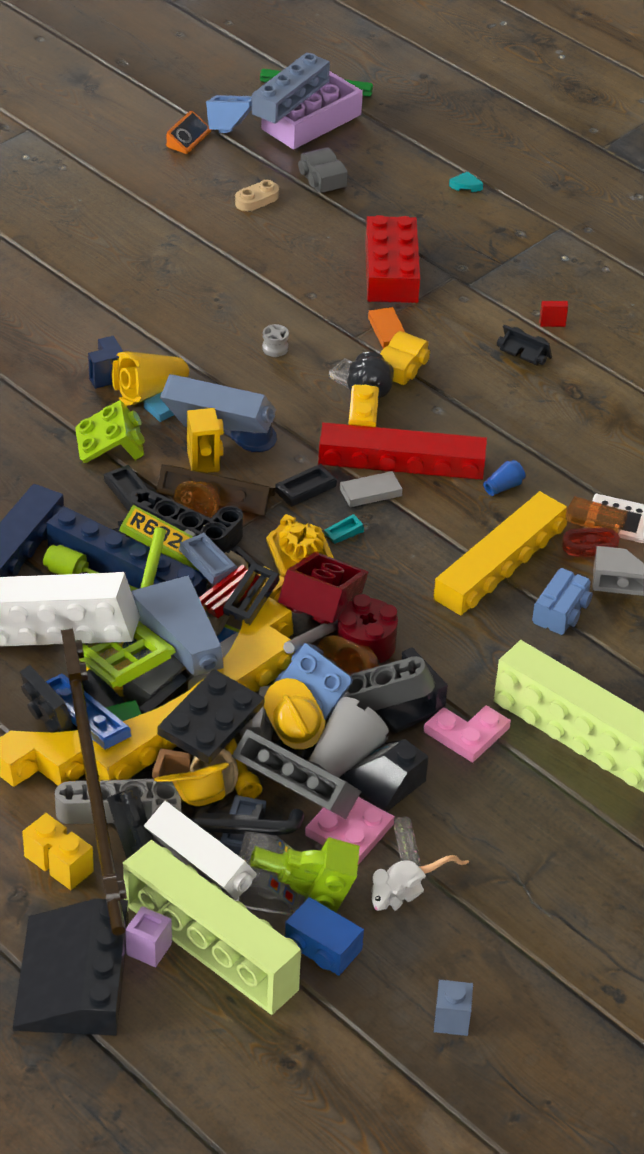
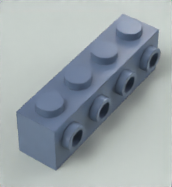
(290, 87)

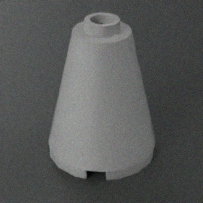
(348, 737)

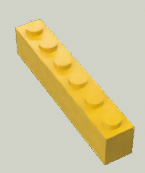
(500, 553)

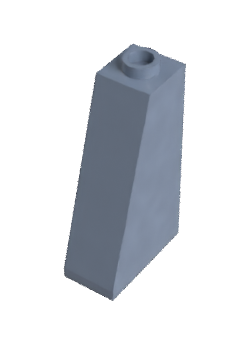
(236, 407)
(179, 618)

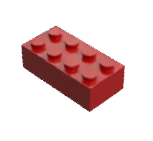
(392, 259)

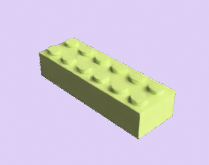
(573, 711)
(214, 927)

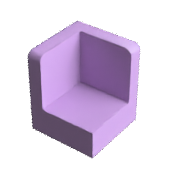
(148, 936)

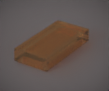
(595, 514)

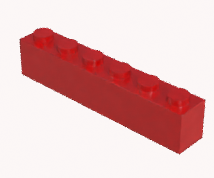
(402, 451)

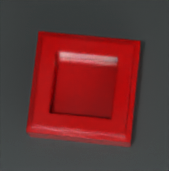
(553, 313)

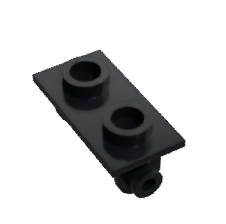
(535, 348)
(129, 820)

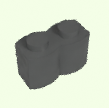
(323, 170)

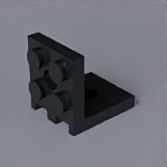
(52, 708)

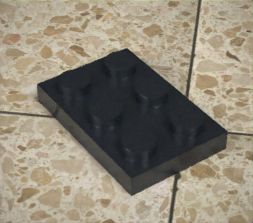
(210, 716)

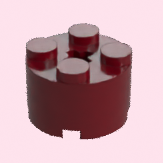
(370, 624)

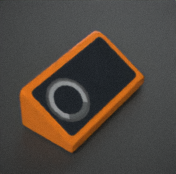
(187, 133)

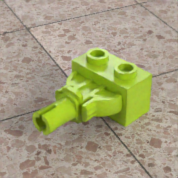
(314, 873)

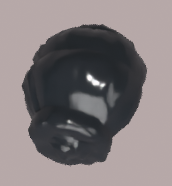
(371, 370)

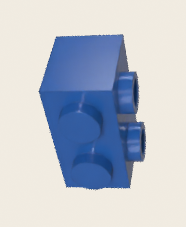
(324, 936)

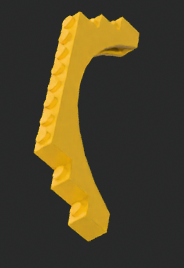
(252, 661)

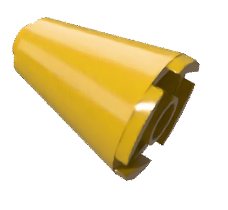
(144, 374)

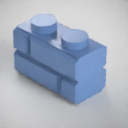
(561, 601)

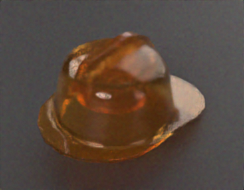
(348, 655)

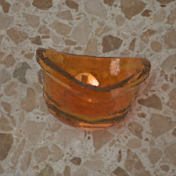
(198, 496)

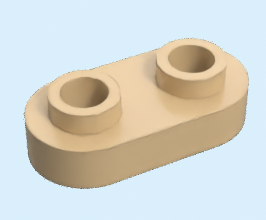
(257, 195)

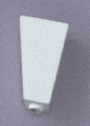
(200, 850)

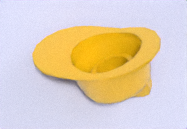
(294, 713)
(199, 786)

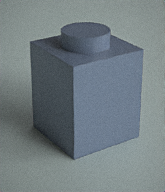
(453, 1007)

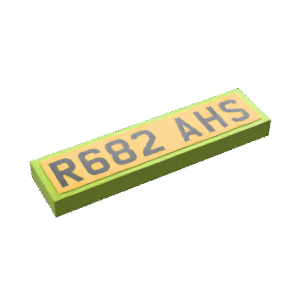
(141, 527)

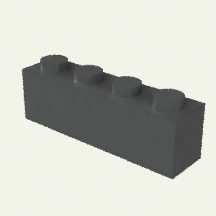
(296, 774)

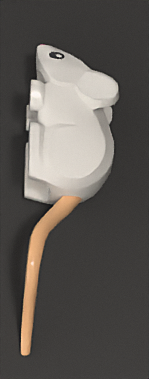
(403, 882)

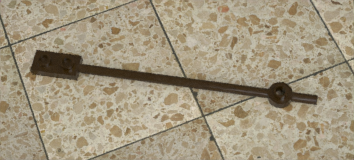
(114, 887)

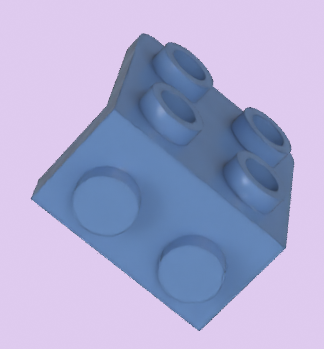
(320, 676)

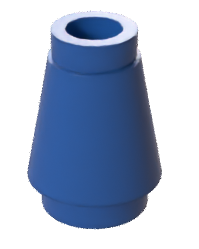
(505, 477)

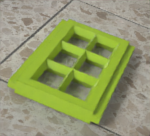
(124, 661)

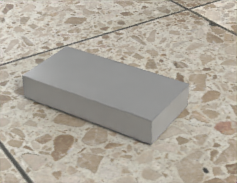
(371, 489)

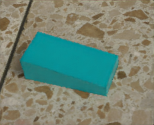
(344, 529)

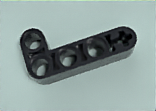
(223, 528)

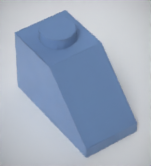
(227, 112)

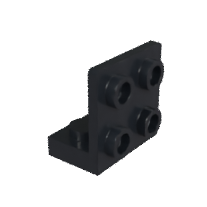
(414, 711)

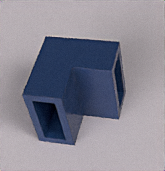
(101, 361)

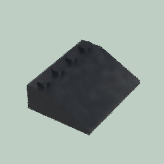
(72, 971)

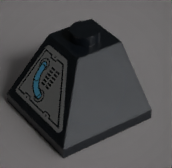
(389, 773)

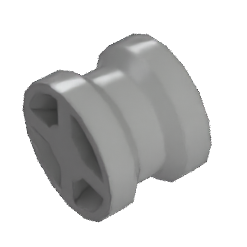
(275, 340)

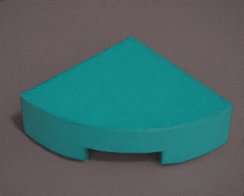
(466, 181)

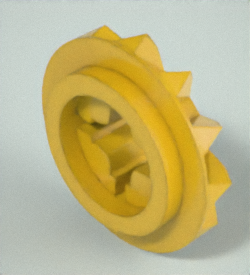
(289, 540)

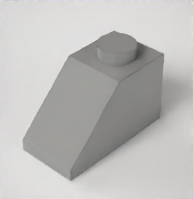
(617, 571)

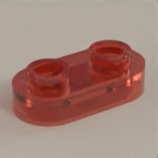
(585, 540)

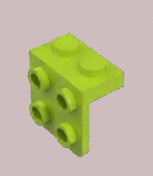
(109, 429)

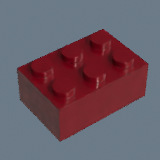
(321, 587)

